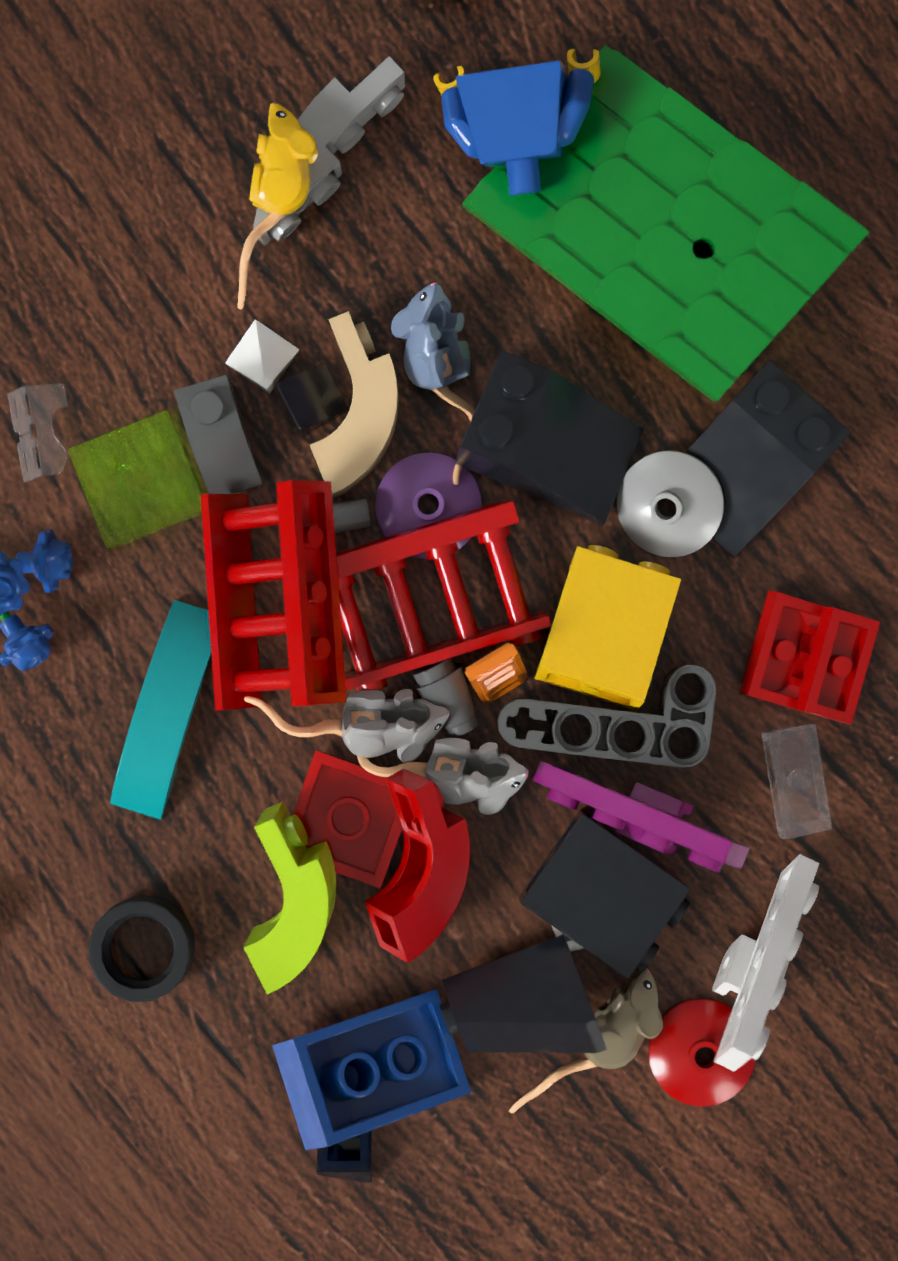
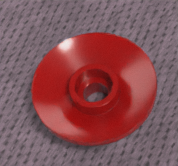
(672, 1054)

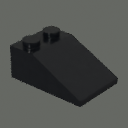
(549, 439)
(764, 451)

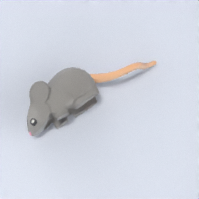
(375, 724)
(465, 773)

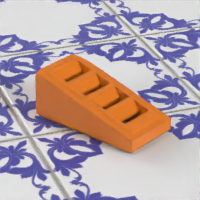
(497, 673)

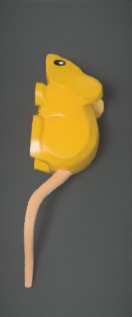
(280, 180)

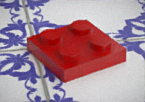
(352, 815)

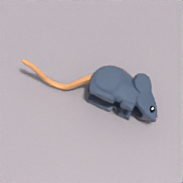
(432, 347)

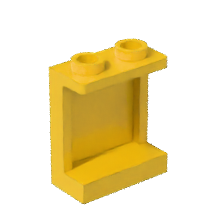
(608, 627)

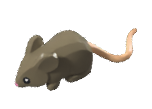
(623, 1027)

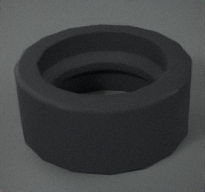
(100, 949)

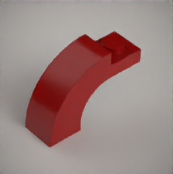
(431, 873)

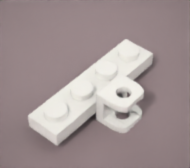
(759, 966)

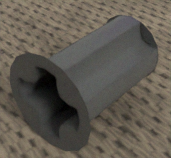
(351, 515)

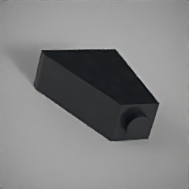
(523, 1004)

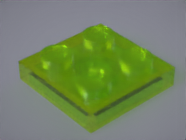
(137, 479)

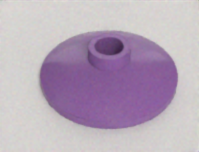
(420, 476)

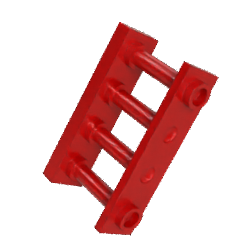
(440, 543)
(309, 590)

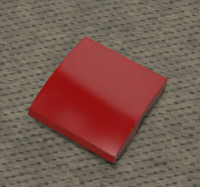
(809, 657)

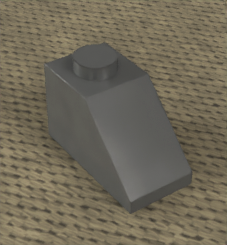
(218, 436)

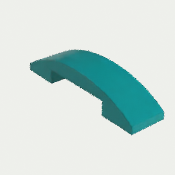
(164, 712)

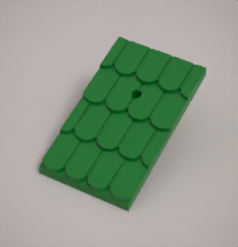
(645, 195)

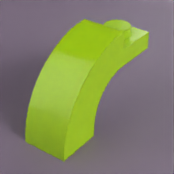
(308, 879)

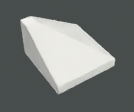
(262, 356)

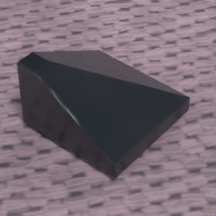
(347, 1159)

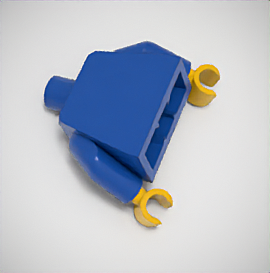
(519, 114)

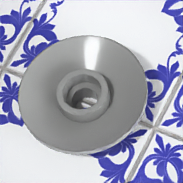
(686, 483)

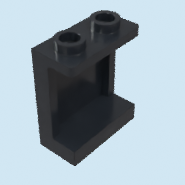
(605, 896)

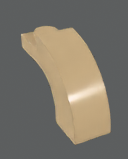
(367, 430)

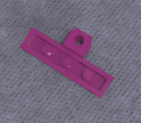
(645, 817)

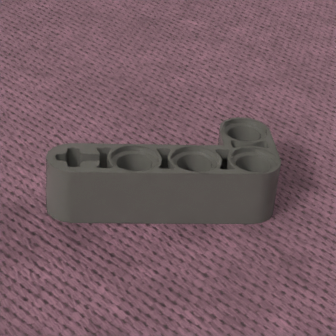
(604, 721)

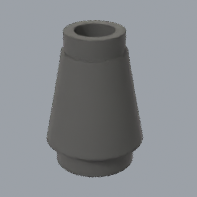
(446, 686)

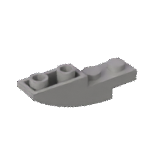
(336, 124)

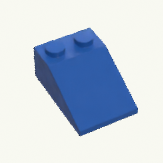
(371, 1070)

